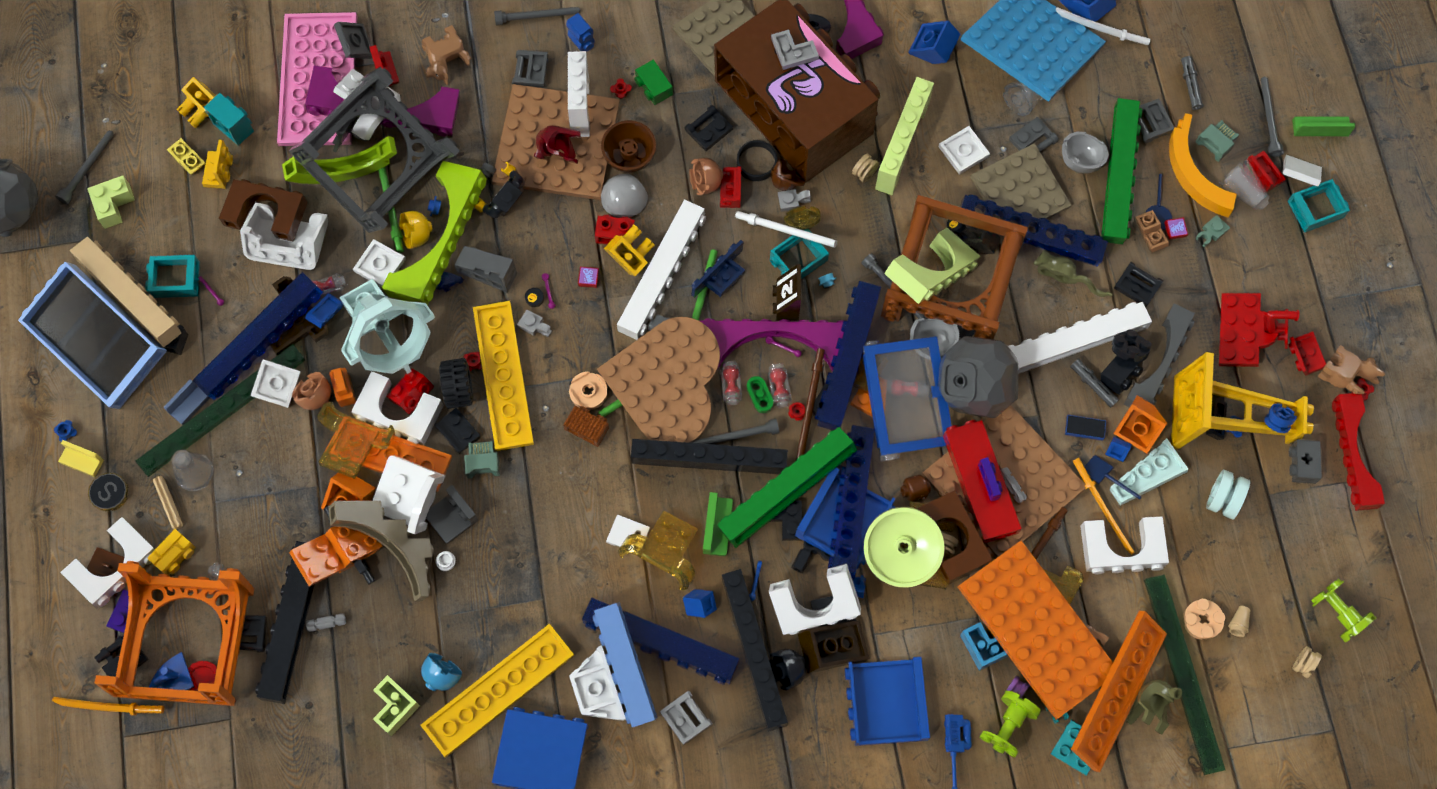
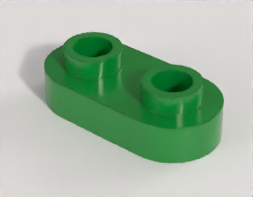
(760, 395)

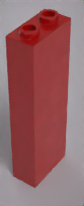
(966, 448)

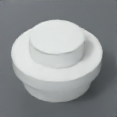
(445, 561)

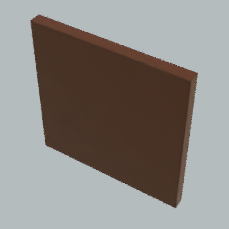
(104, 563)

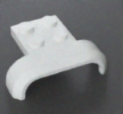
(366, 123)

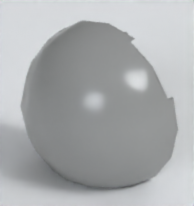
(1084, 152)
(623, 196)
(946, 334)

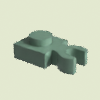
(1213, 229)

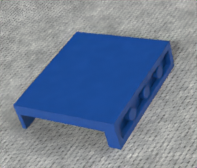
(819, 519)
(887, 702)
(539, 751)

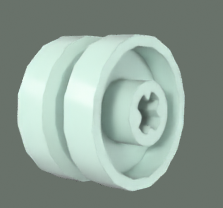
(1228, 494)

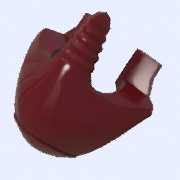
(553, 139)

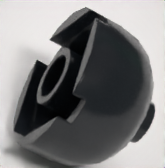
(788, 668)

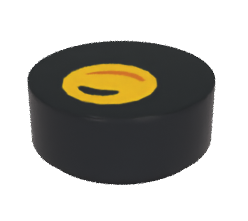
(955, 227)
(534, 297)

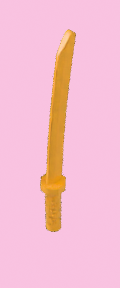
(1090, 484)
(132, 708)

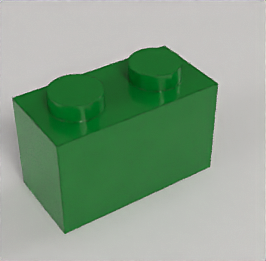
(653, 82)

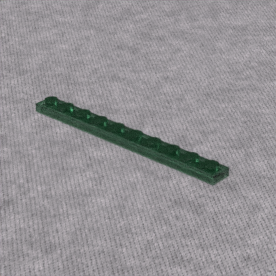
(210, 417)
(1185, 675)

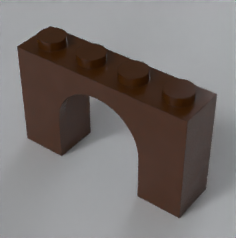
(243, 197)
(976, 555)

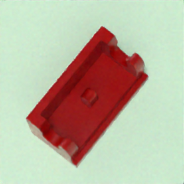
(730, 187)

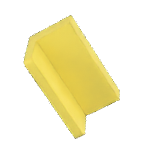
(80, 459)

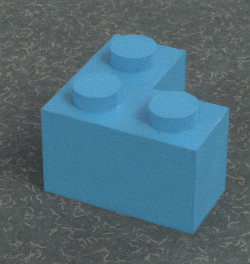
(981, 648)

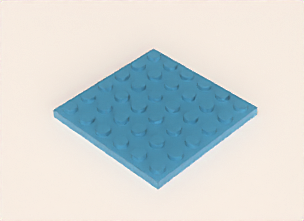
(1033, 44)

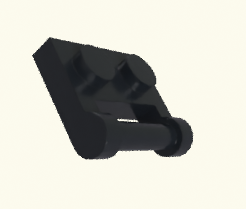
(712, 132)
(1135, 288)
(254, 627)

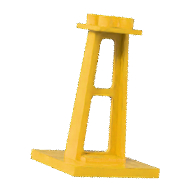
(1194, 406)

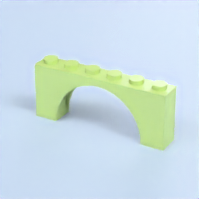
(895, 155)
(924, 283)

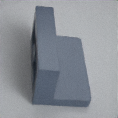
(186, 402)

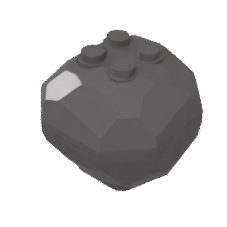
(17, 197)
(979, 377)

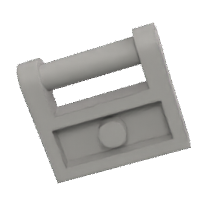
(679, 720)

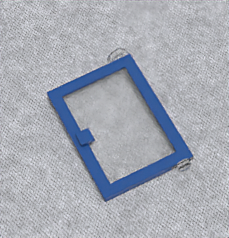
(906, 396)

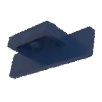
(722, 274)

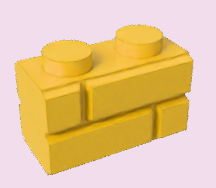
(171, 553)

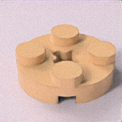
(588, 380)
(1214, 616)

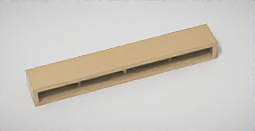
(126, 292)

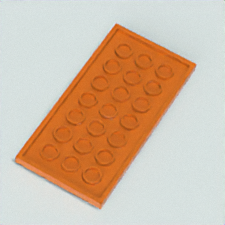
(1037, 629)

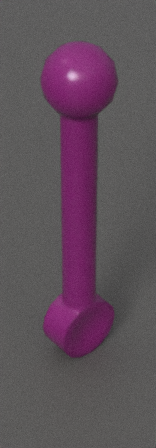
(545, 277)
(220, 302)
(769, 340)

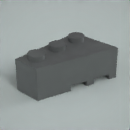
(486, 268)

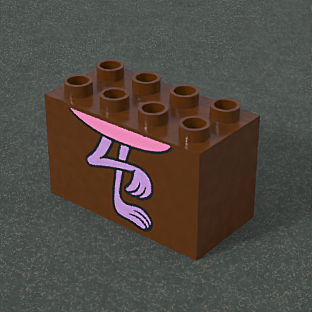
(804, 111)

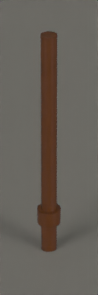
(817, 368)
(1053, 525)

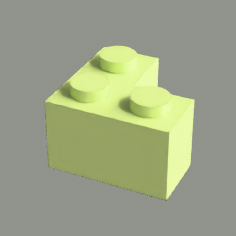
(107, 198)
(398, 708)

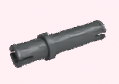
(1196, 101)
(1089, 377)

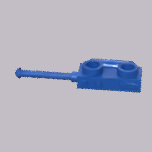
(952, 740)

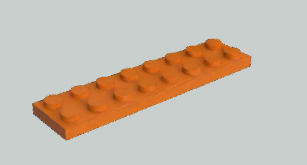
(1119, 691)

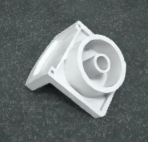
(407, 492)

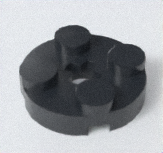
(1131, 345)

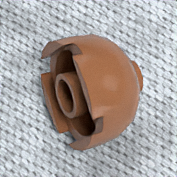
(705, 176)
(313, 392)

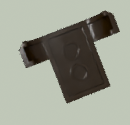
(301, 326)

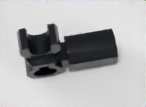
(804, 556)

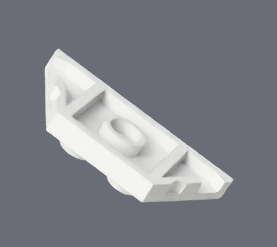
(596, 689)

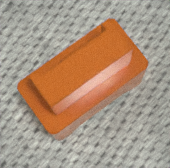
(342, 387)

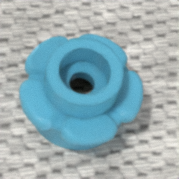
(827, 280)

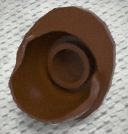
(783, 178)

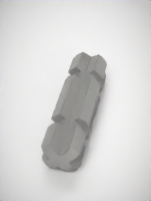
(1013, 486)
(326, 622)

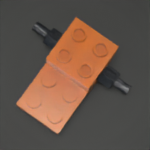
(334, 553)

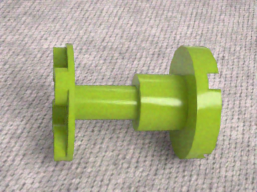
(1347, 615)
(1014, 717)

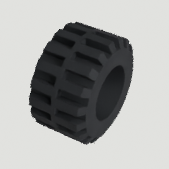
(456, 383)

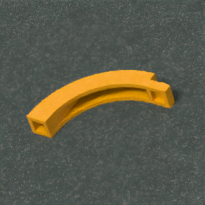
(1189, 176)

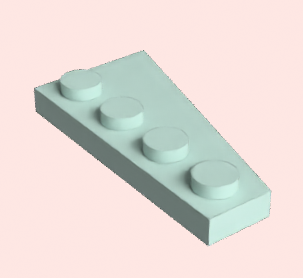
(1155, 470)

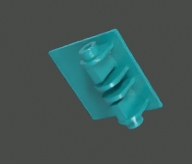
(1063, 748)

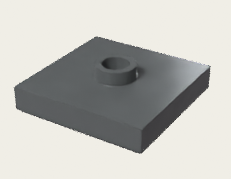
(353, 40)

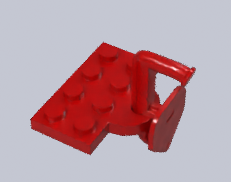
(1248, 329)

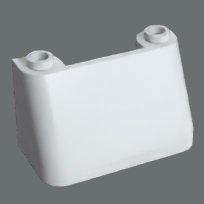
(262, 245)

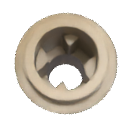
(1240, 622)

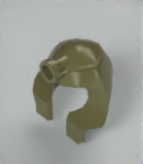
(1154, 699)

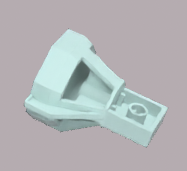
(373, 311)

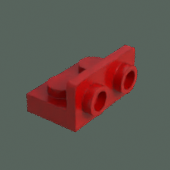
(384, 61)

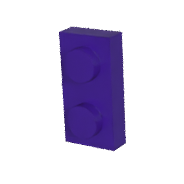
(987, 471)
(119, 615)

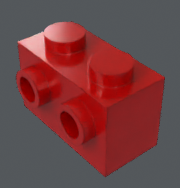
(609, 226)

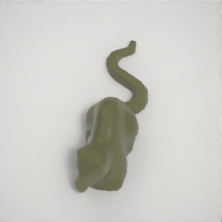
(1064, 271)

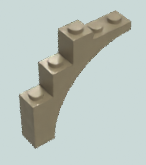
(393, 534)

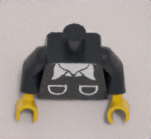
(506, 196)

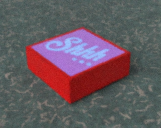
(1176, 228)
(588, 277)

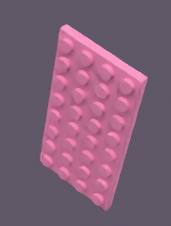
(307, 42)

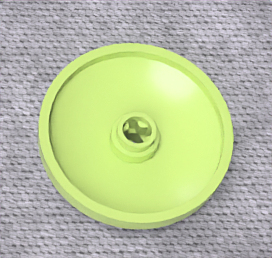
(899, 565)

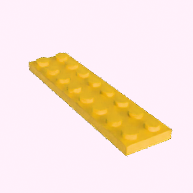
(503, 376)
(497, 690)

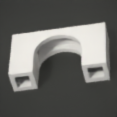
(577, 92)
(414, 428)
(1101, 558)
(100, 589)
(795, 617)

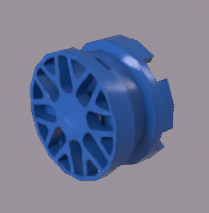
(1280, 418)

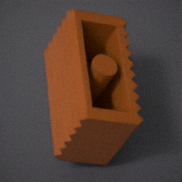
(586, 425)

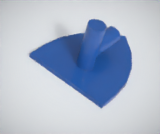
(173, 675)

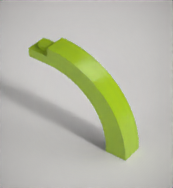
(344, 167)

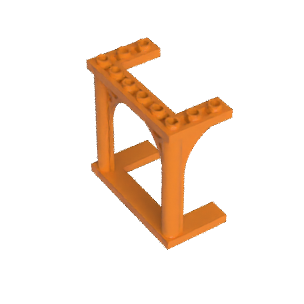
(140, 591)

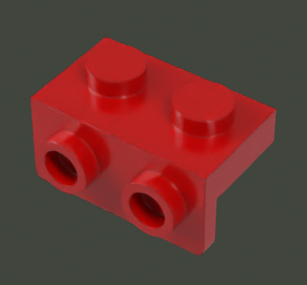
(1266, 171)
(1308, 353)
(410, 390)

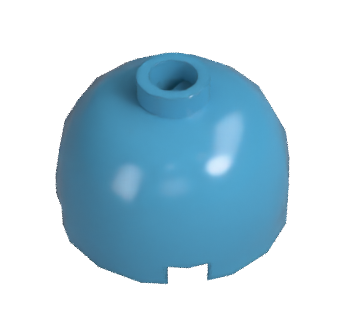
(439, 674)

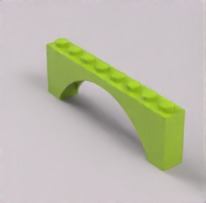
(420, 279)

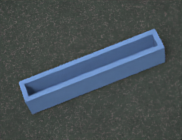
(625, 664)

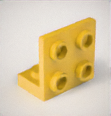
(217, 167)

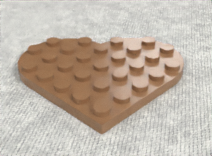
(664, 379)

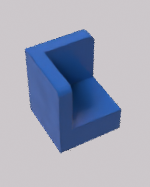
(699, 603)

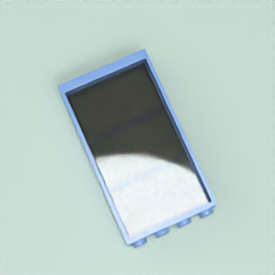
(92, 335)

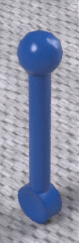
(752, 595)

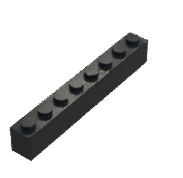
(708, 456)
(285, 636)
(754, 650)

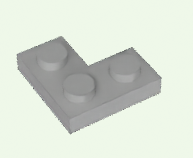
(791, 54)

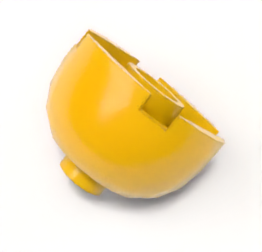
(415, 228)

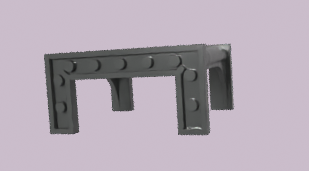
(374, 85)

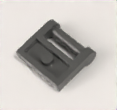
(536, 68)
(1157, 119)
(1031, 133)

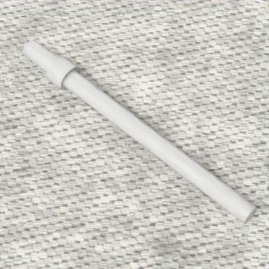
(754, 219)

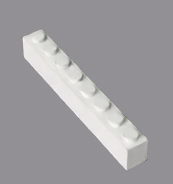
(661, 269)
(1080, 336)

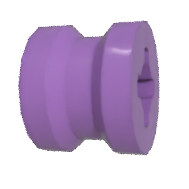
(1018, 686)

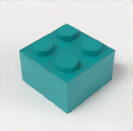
(229, 118)

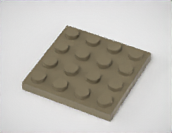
(709, 25)
(1023, 184)

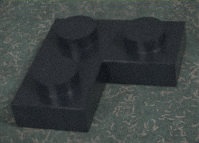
(790, 519)

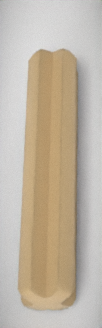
(167, 502)

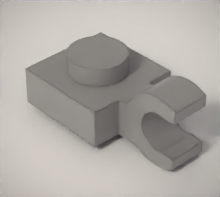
(790, 199)
(533, 323)

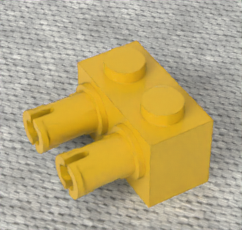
(197, 95)
(625, 255)

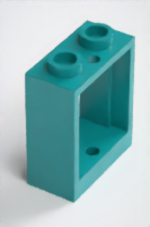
(1304, 215)
(816, 248)
(192, 275)

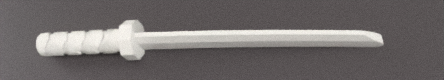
(1123, 34)

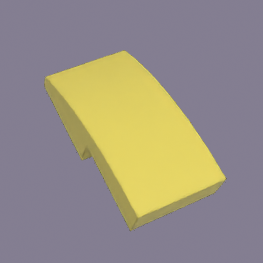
(186, 156)

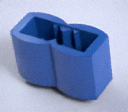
(580, 32)

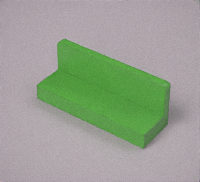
(1322, 126)
(714, 540)

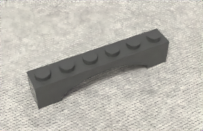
(1176, 324)

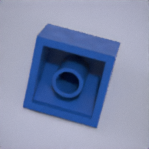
(935, 42)

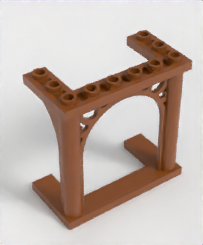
(987, 322)

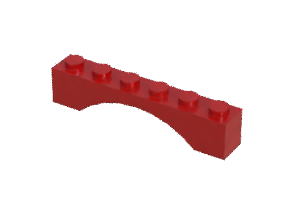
(1365, 490)

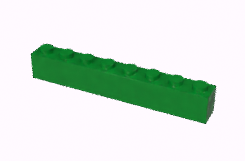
(1120, 171)
(787, 487)

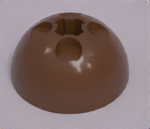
(628, 138)

